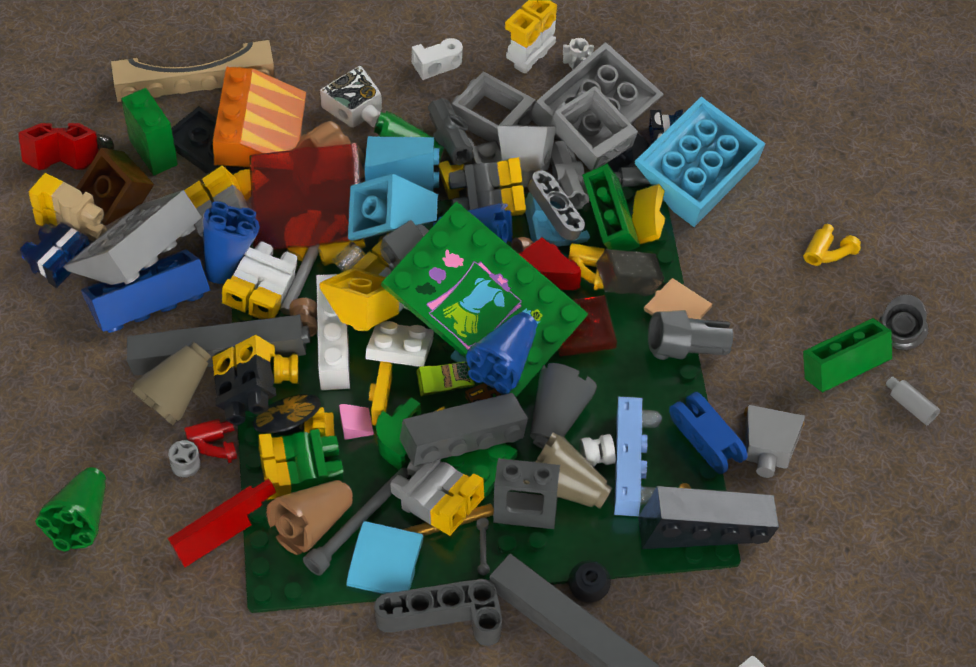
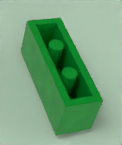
(611, 209)
(847, 355)

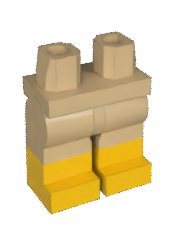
(60, 202)

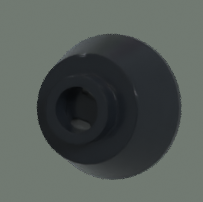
(582, 585)

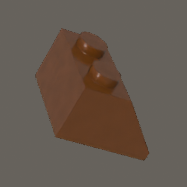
(115, 184)

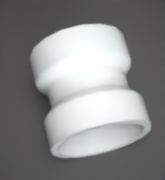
(598, 450)

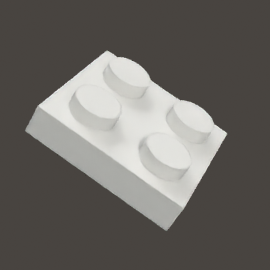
(399, 344)

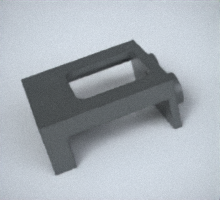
(526, 508)

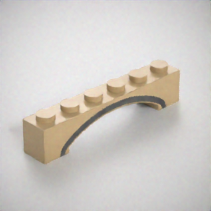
(133, 75)

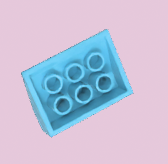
(699, 160)

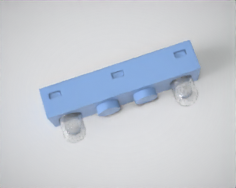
(629, 446)

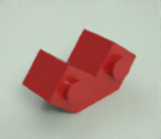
(48, 145)

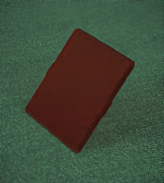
(303, 195)

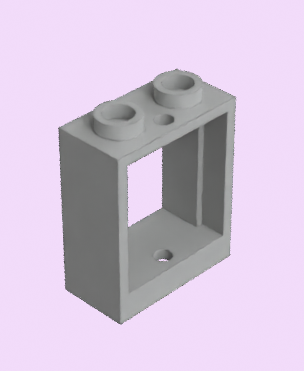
(498, 91)
(596, 101)

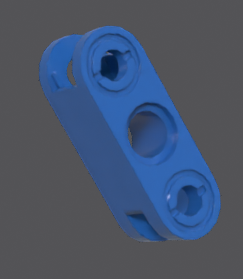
(708, 432)

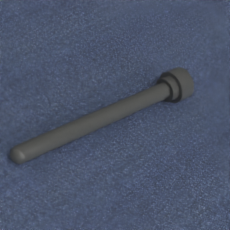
(319, 559)

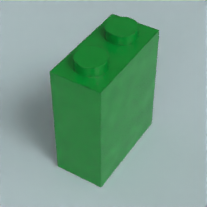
(149, 131)

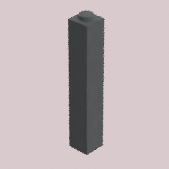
(151, 349)
(564, 617)

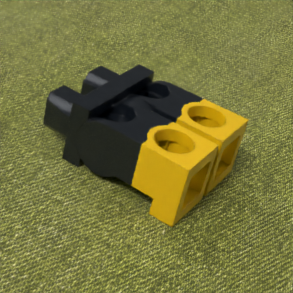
(246, 380)

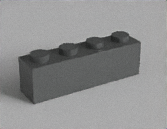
(463, 429)

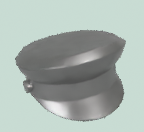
(906, 320)

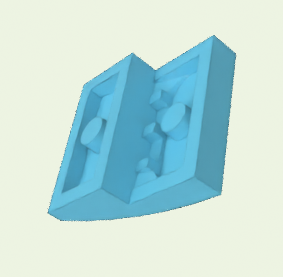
(384, 559)

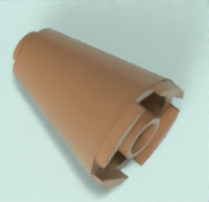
(308, 514)

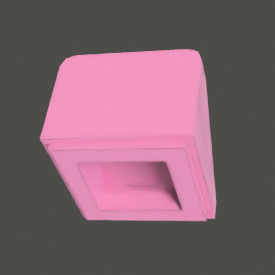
(355, 421)

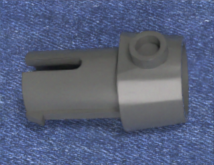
(677, 335)

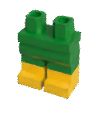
(299, 461)

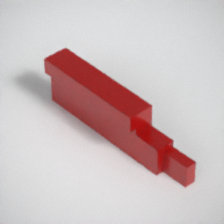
(219, 524)

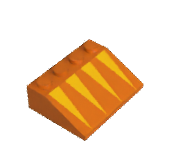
(256, 116)

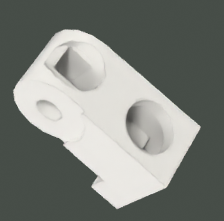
(437, 58)

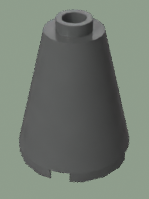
(558, 401)

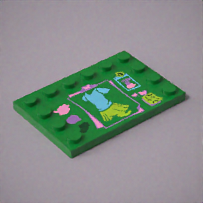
(472, 282)

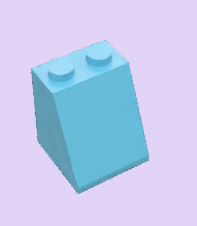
(404, 156)
(387, 204)

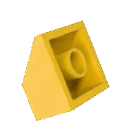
(359, 298)

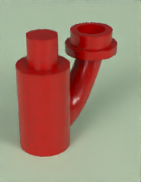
(208, 432)

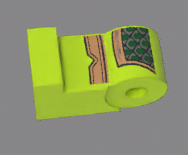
(443, 378)

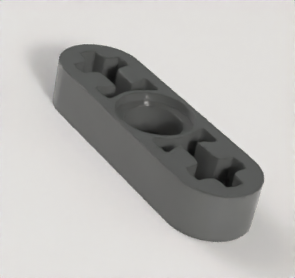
(565, 220)

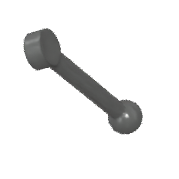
(483, 525)

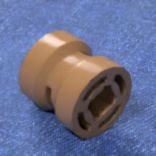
(307, 310)

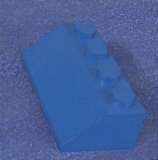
(156, 289)

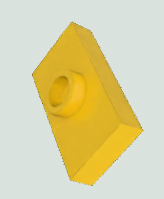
(380, 391)

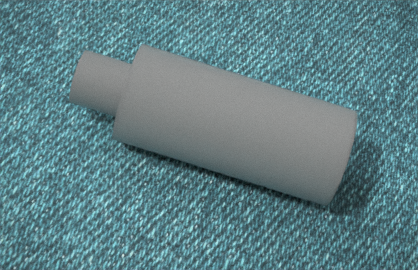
(913, 400)

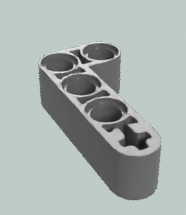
(438, 613)

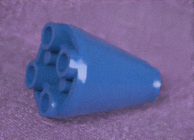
(226, 239)
(502, 353)

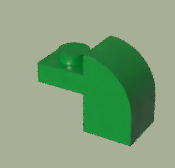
(389, 430)

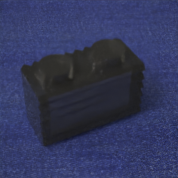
(629, 272)

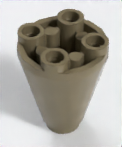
(173, 382)
(577, 477)

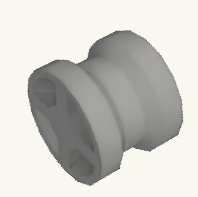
(185, 451)

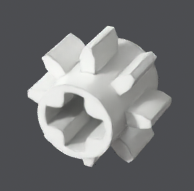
(576, 52)

